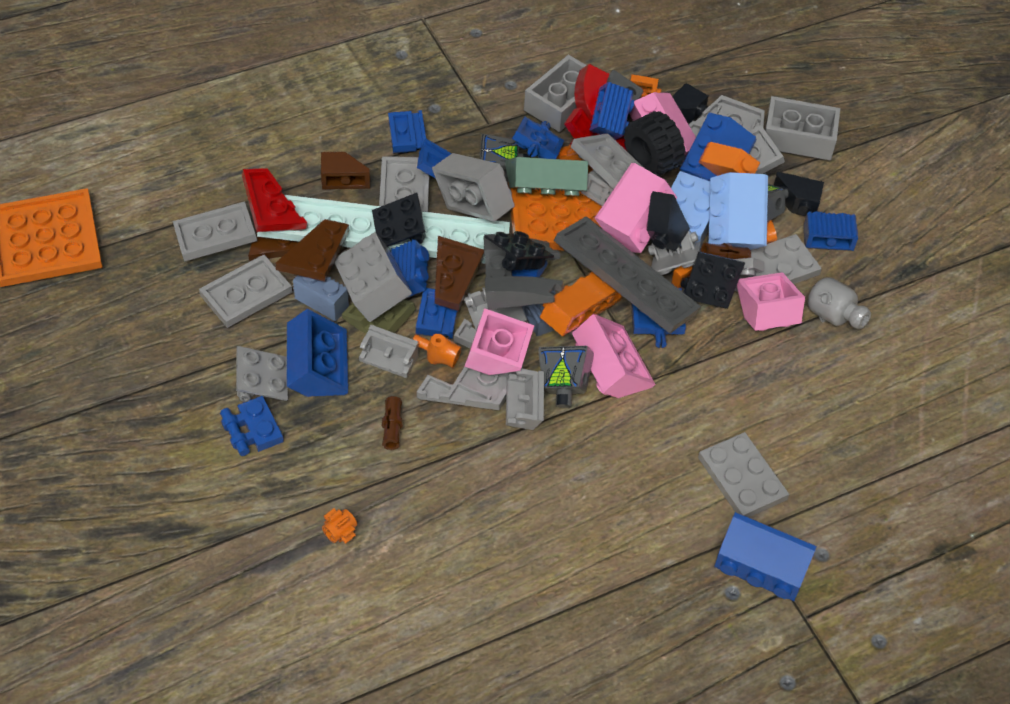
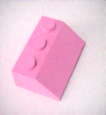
(665, 103)
(627, 207)
(615, 360)

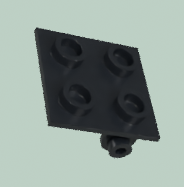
(400, 221)
(520, 251)
(712, 279)

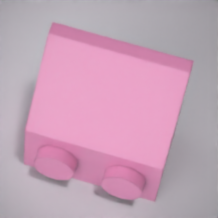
(770, 301)
(499, 344)

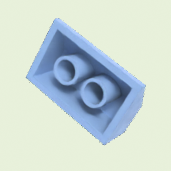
(738, 210)

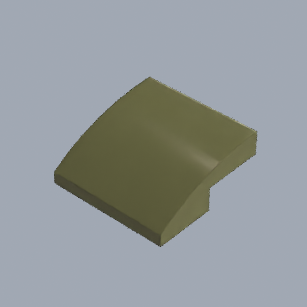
(389, 320)

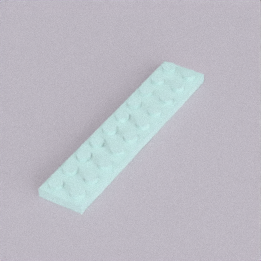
(361, 224)

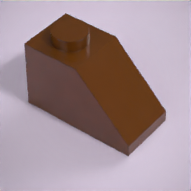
(343, 172)

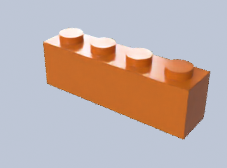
(578, 302)

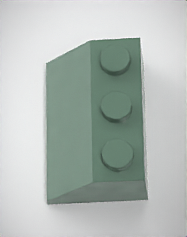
(547, 175)

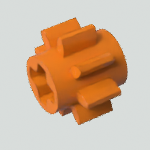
(339, 525)

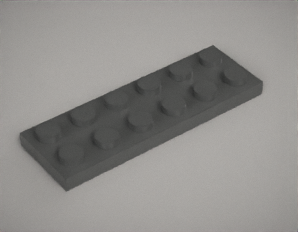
(627, 274)

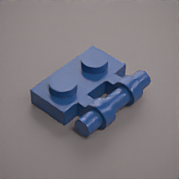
(259, 422)

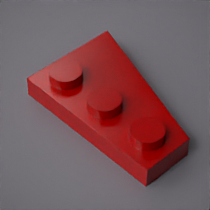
(268, 204)

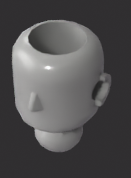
(837, 304)

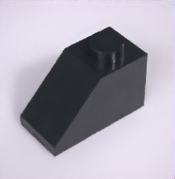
(691, 102)
(803, 193)
(666, 221)

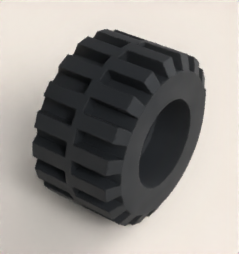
(655, 143)

